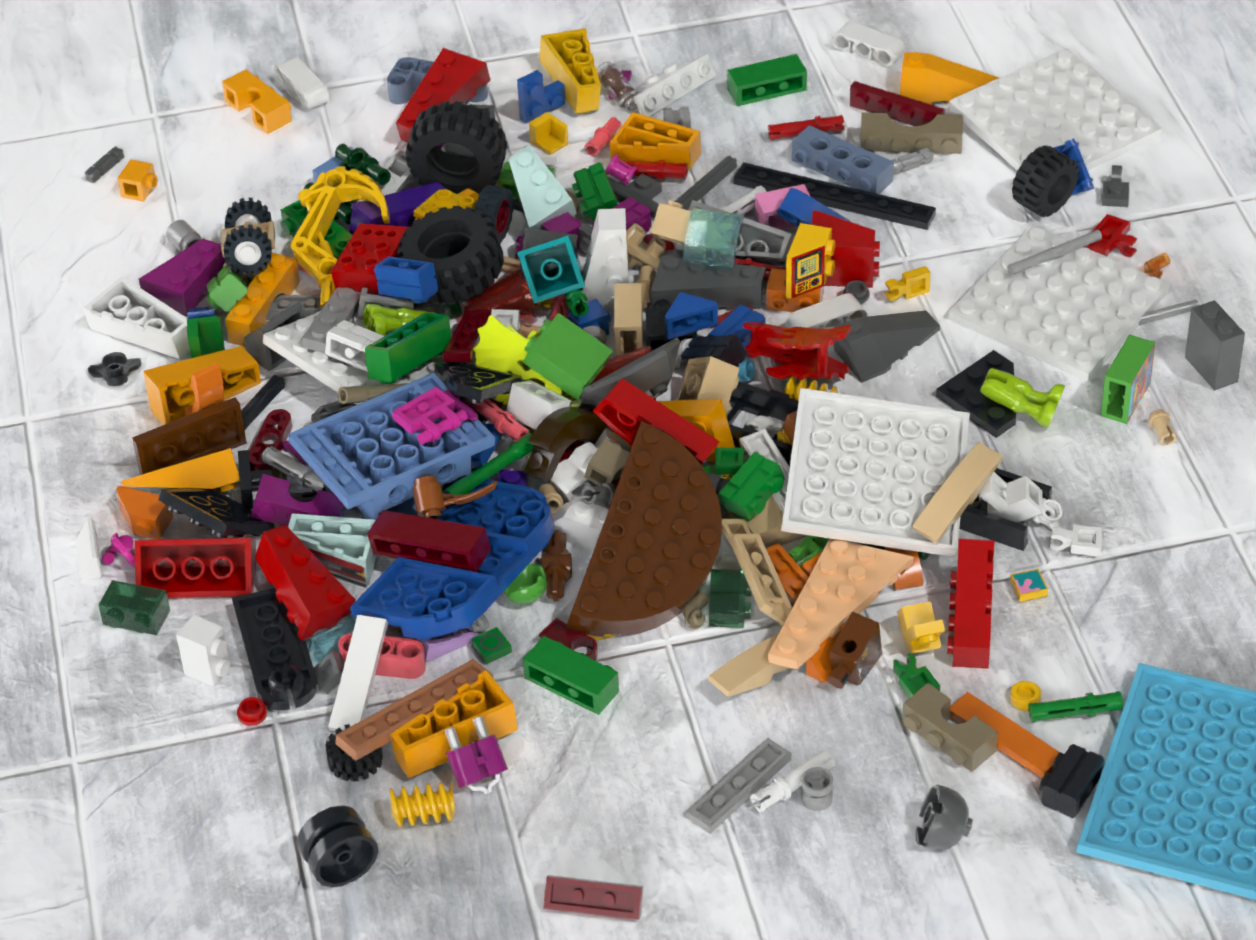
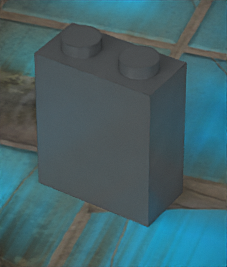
(1214, 345)

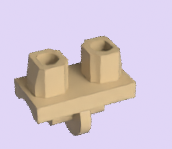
(640, 252)

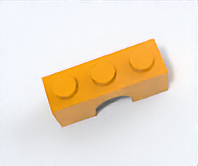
(268, 108)

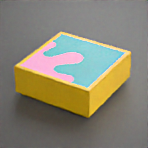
(1029, 585)

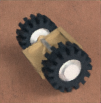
(248, 237)

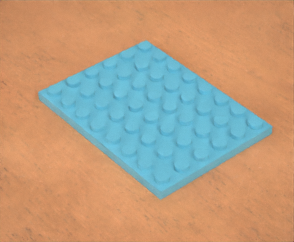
(1180, 783)

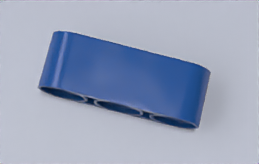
(799, 207)

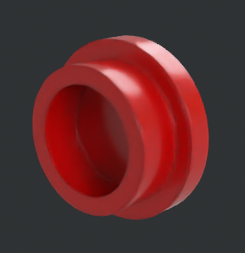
(251, 711)

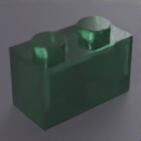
(134, 607)

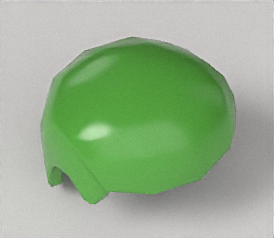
(528, 585)

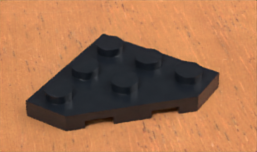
(474, 381)
(964, 395)

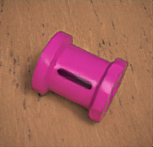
(620, 170)

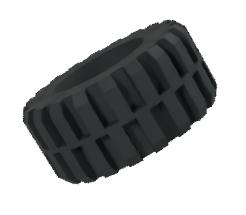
(461, 126)
(452, 232)

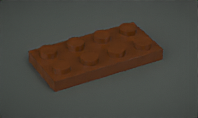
(191, 437)

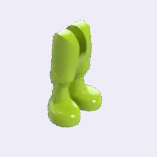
(386, 320)
(1021, 396)

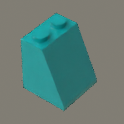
(552, 269)

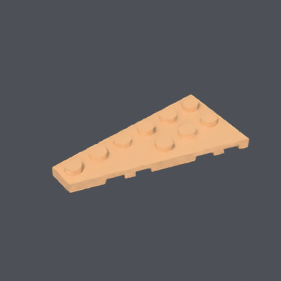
(841, 582)

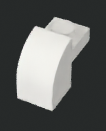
(1012, 500)

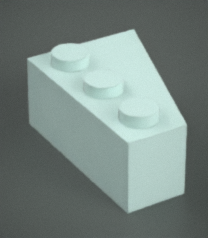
(538, 189)

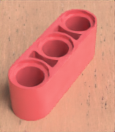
(397, 658)

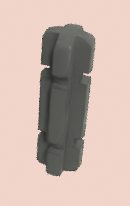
(104, 164)

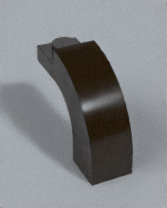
(556, 434)

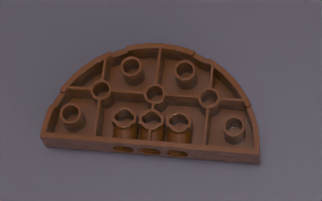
(653, 542)

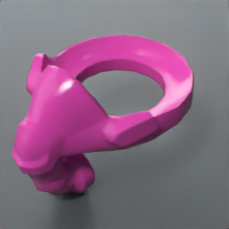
(120, 544)

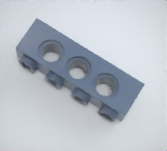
(842, 160)

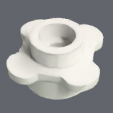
(1053, 509)

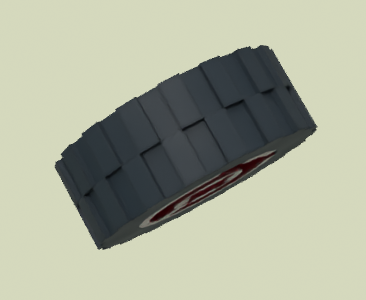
(498, 206)

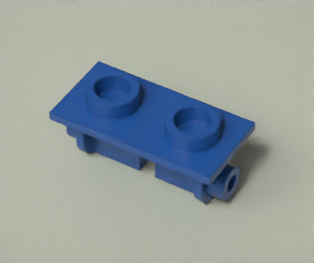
(1072, 150)

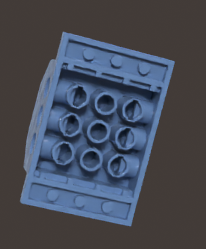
(375, 460)

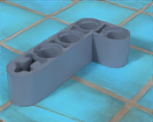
(408, 75)

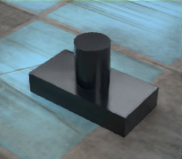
(248, 478)

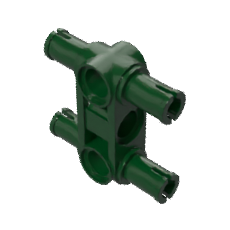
(363, 162)

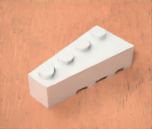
(606, 257)
(138, 318)

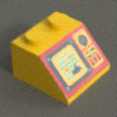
(809, 260)

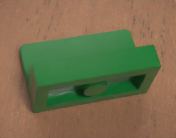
(204, 336)

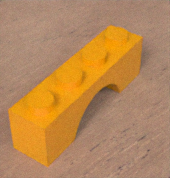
(252, 310)

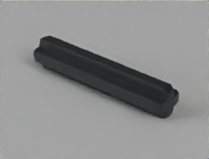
(262, 399)

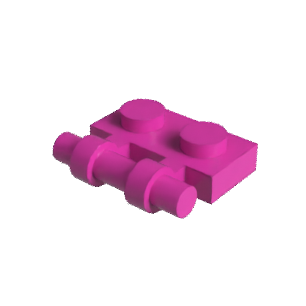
(424, 410)

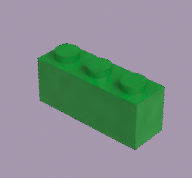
(767, 80)
(571, 675)

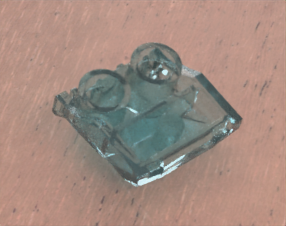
(712, 237)

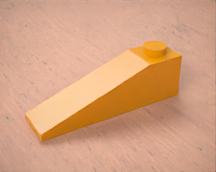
(938, 79)

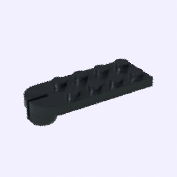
(274, 650)

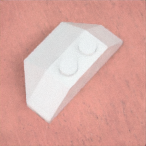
(580, 522)

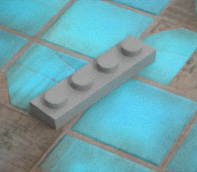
(339, 307)

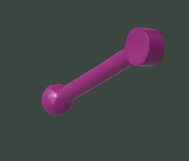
(287, 447)

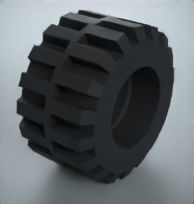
(1045, 181)

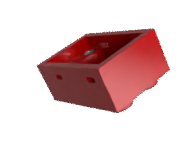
(363, 252)

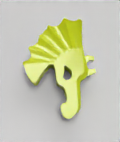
(503, 350)

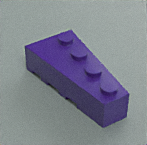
(399, 205)

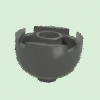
(944, 819)

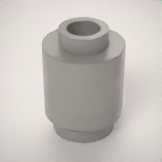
(182, 235)

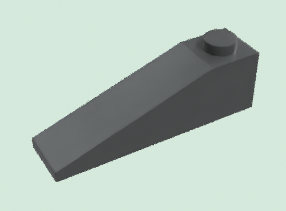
(882, 340)

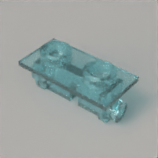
(327, 640)

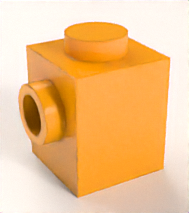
(137, 180)

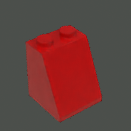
(853, 250)

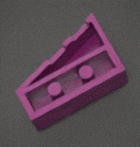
(184, 277)

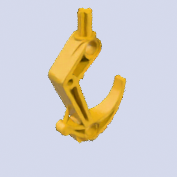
(326, 195)

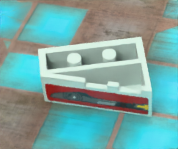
(338, 543)

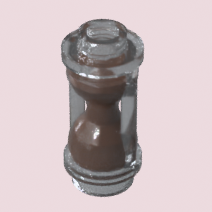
(611, 79)

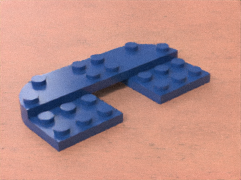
(441, 599)

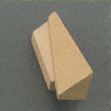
(758, 569)

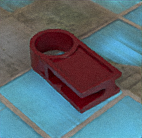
(557, 632)

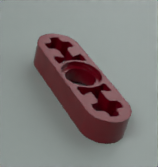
(268, 431)

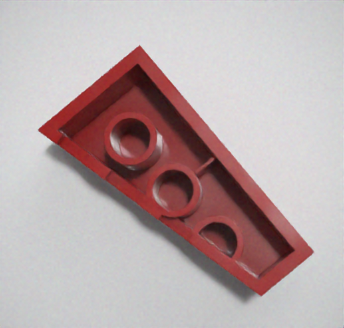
(449, 79)
(628, 406)
(302, 582)
(971, 604)

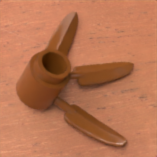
(430, 498)

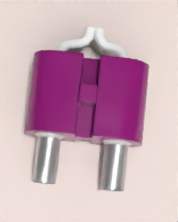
(475, 760)

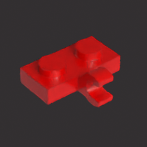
(1114, 235)

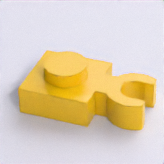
(911, 285)

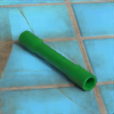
(514, 452)

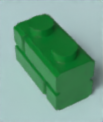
(595, 190)
(752, 486)

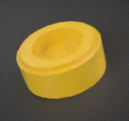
(1024, 693)

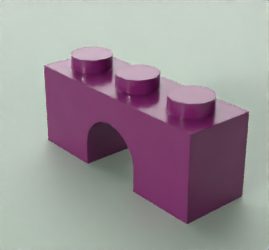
(276, 505)

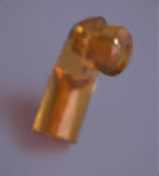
(1153, 266)

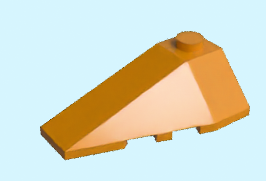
(205, 472)

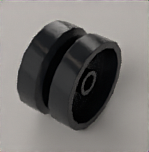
(337, 846)

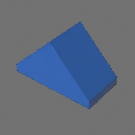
(690, 315)

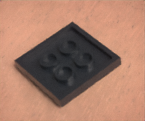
(215, 511)

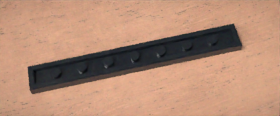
(839, 196)

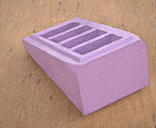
(436, 648)

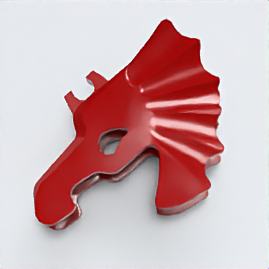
(796, 350)

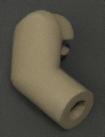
(692, 611)

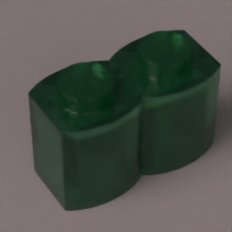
(727, 599)

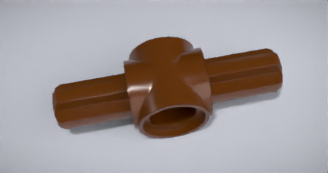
(557, 565)

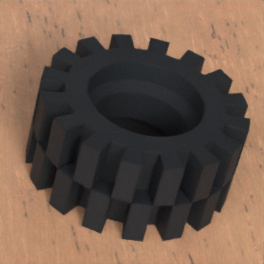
(346, 765)

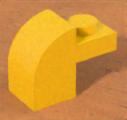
(919, 627)

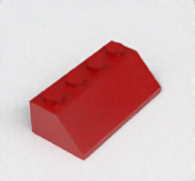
(197, 566)

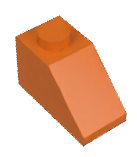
(144, 512)

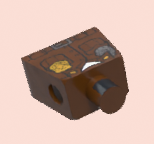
(855, 651)

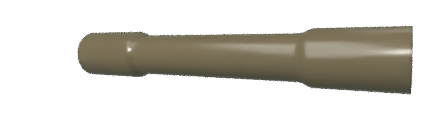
(362, 393)

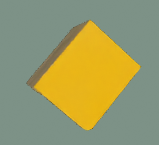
(548, 133)

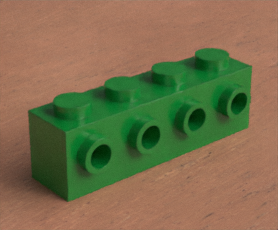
(295, 214)
(407, 347)

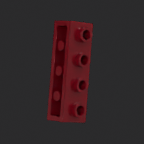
(429, 540)

